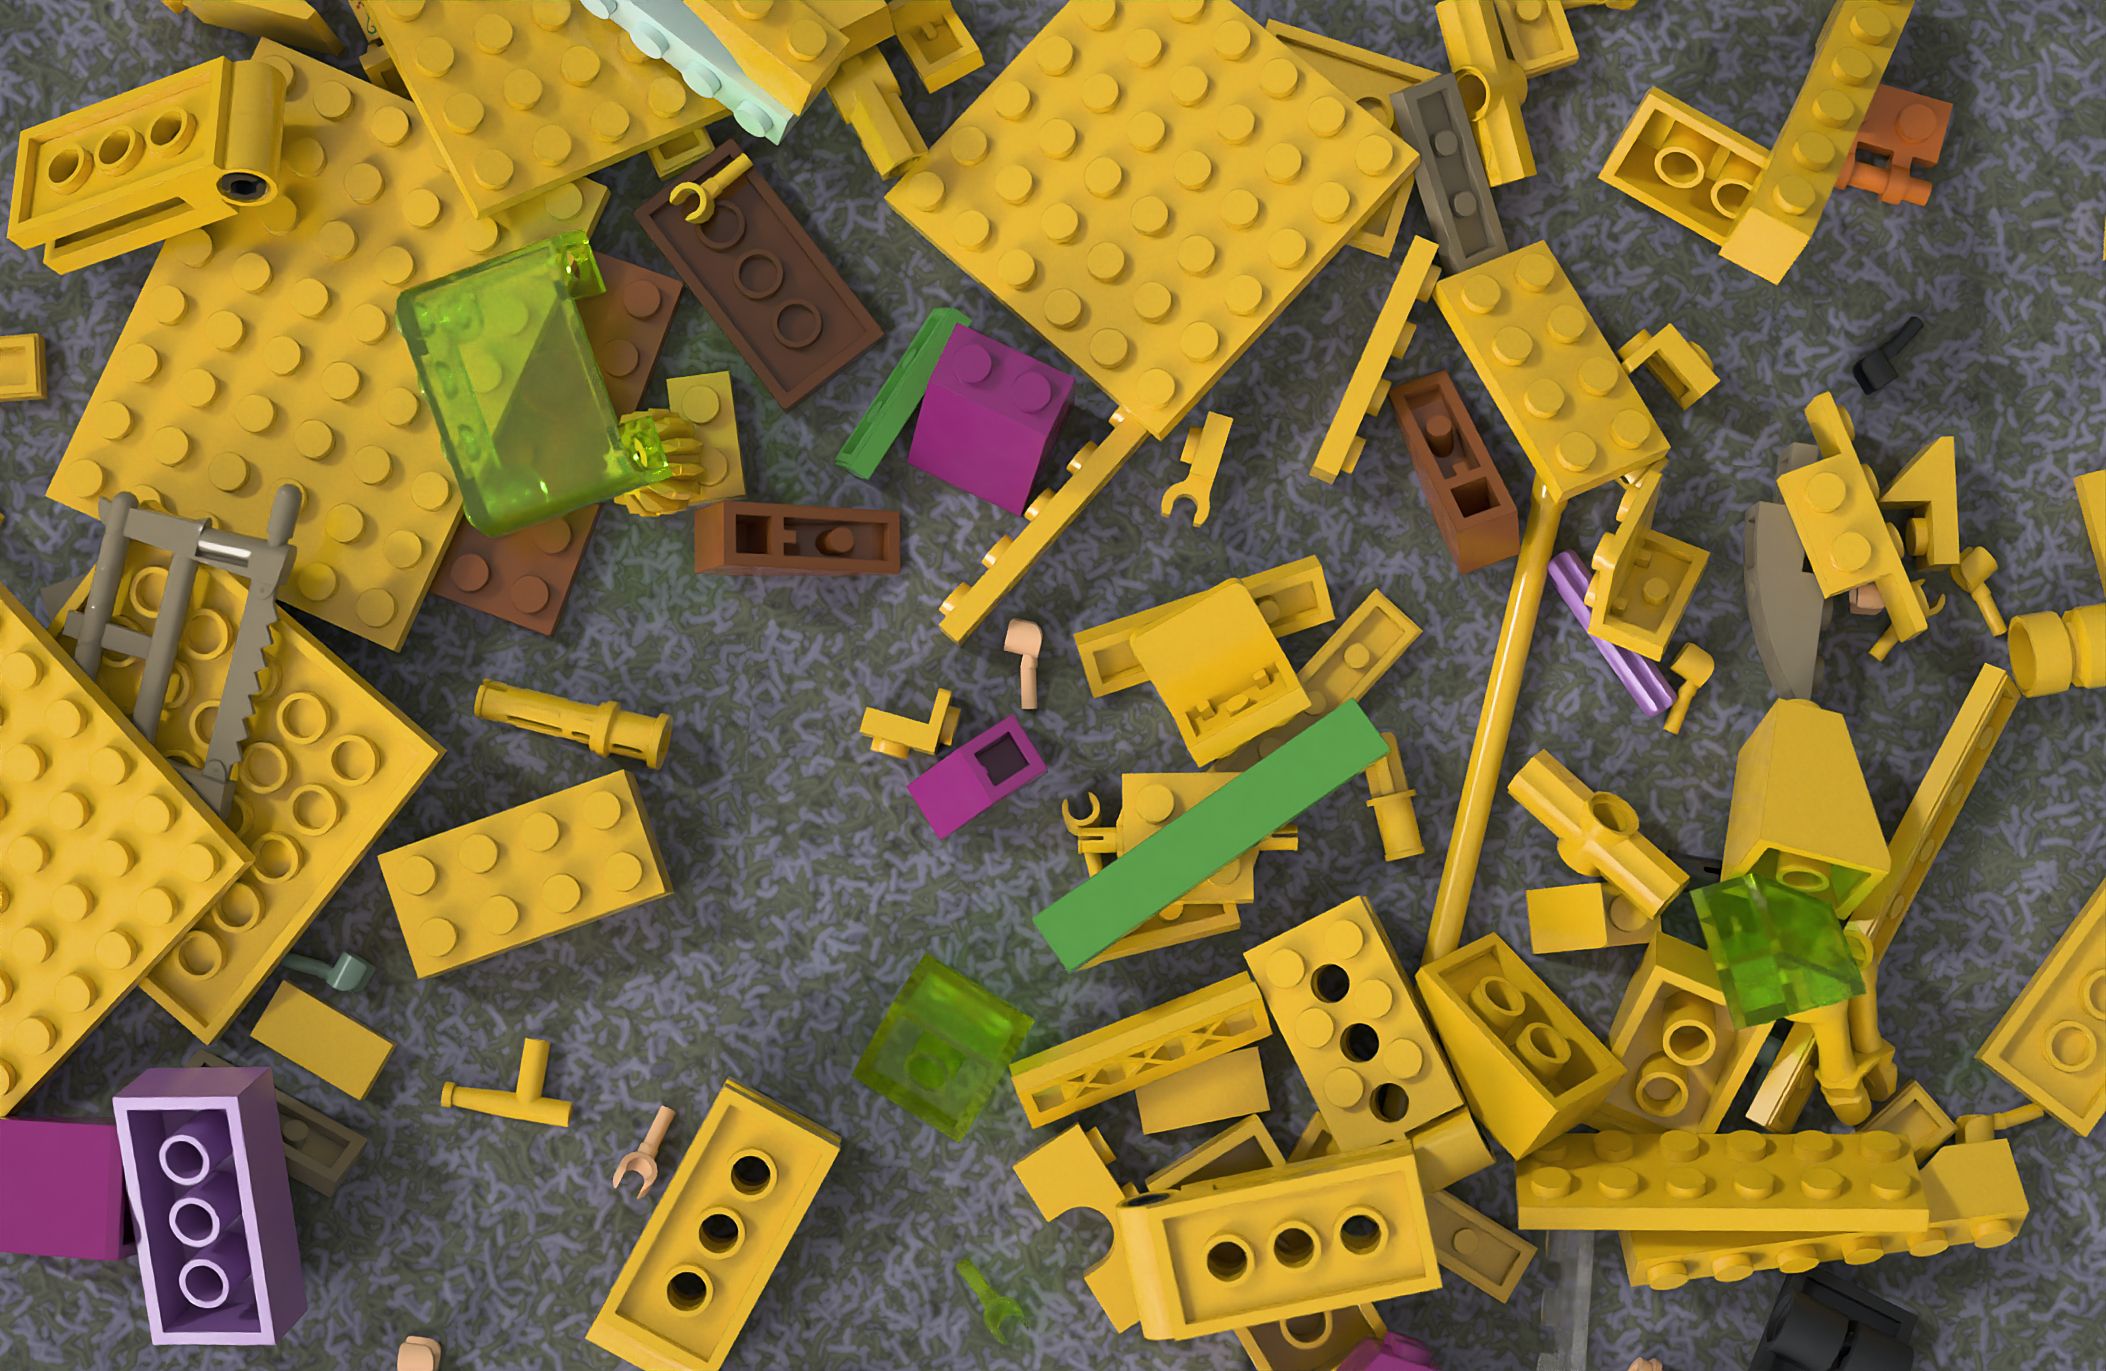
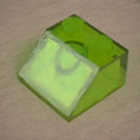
(942, 1047)

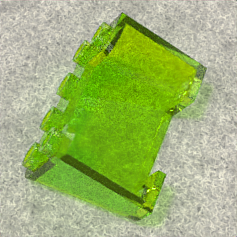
(522, 389)

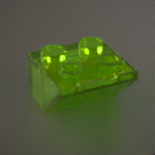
(1774, 949)

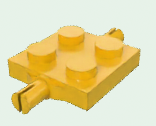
(1159, 798)

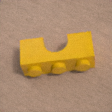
(1074, 1173)

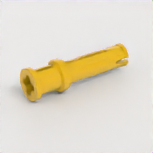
(602, 727)

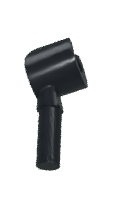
(1876, 369)

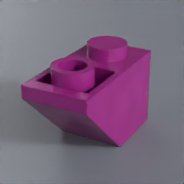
(977, 777)

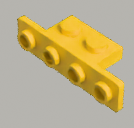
(1842, 523)

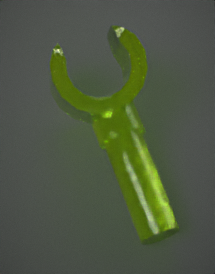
(995, 1306)

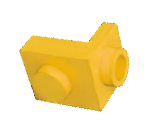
(934, 41)
(1677, 364)
(897, 734)

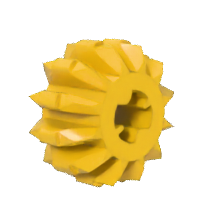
(683, 459)

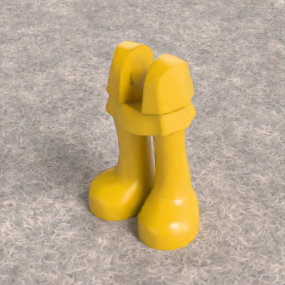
(1851, 1052)

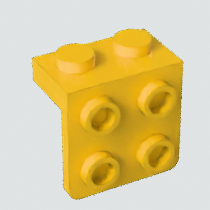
(1642, 577)
(1219, 671)

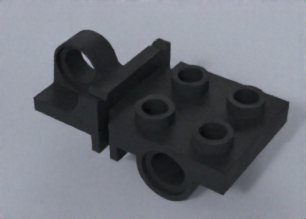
(1833, 1327)

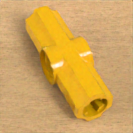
(1490, 88)
(870, 101)
(1598, 834)

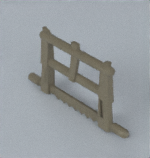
(191, 541)

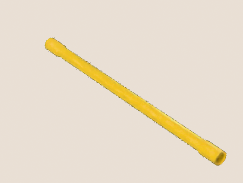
(1489, 744)

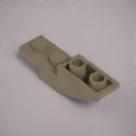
(1781, 599)

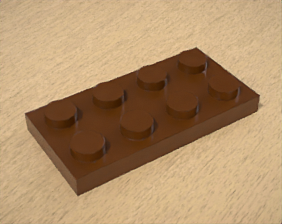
(762, 280)

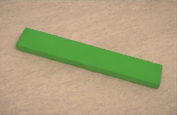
(1211, 835)

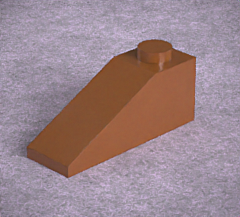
(1456, 473)
(795, 540)

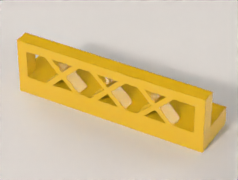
(1140, 1049)

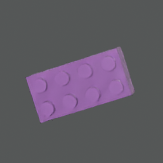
(211, 1205)

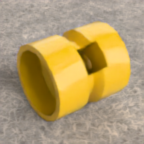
(2054, 651)

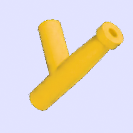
(526, 1102)

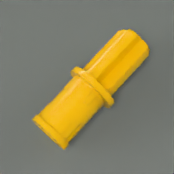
(1393, 804)

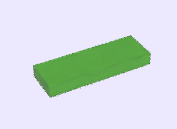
(898, 395)

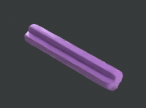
(1634, 670)

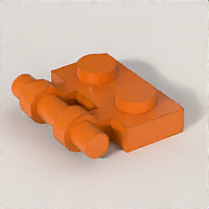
(1905, 130)

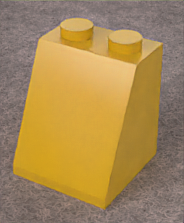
(1805, 809)

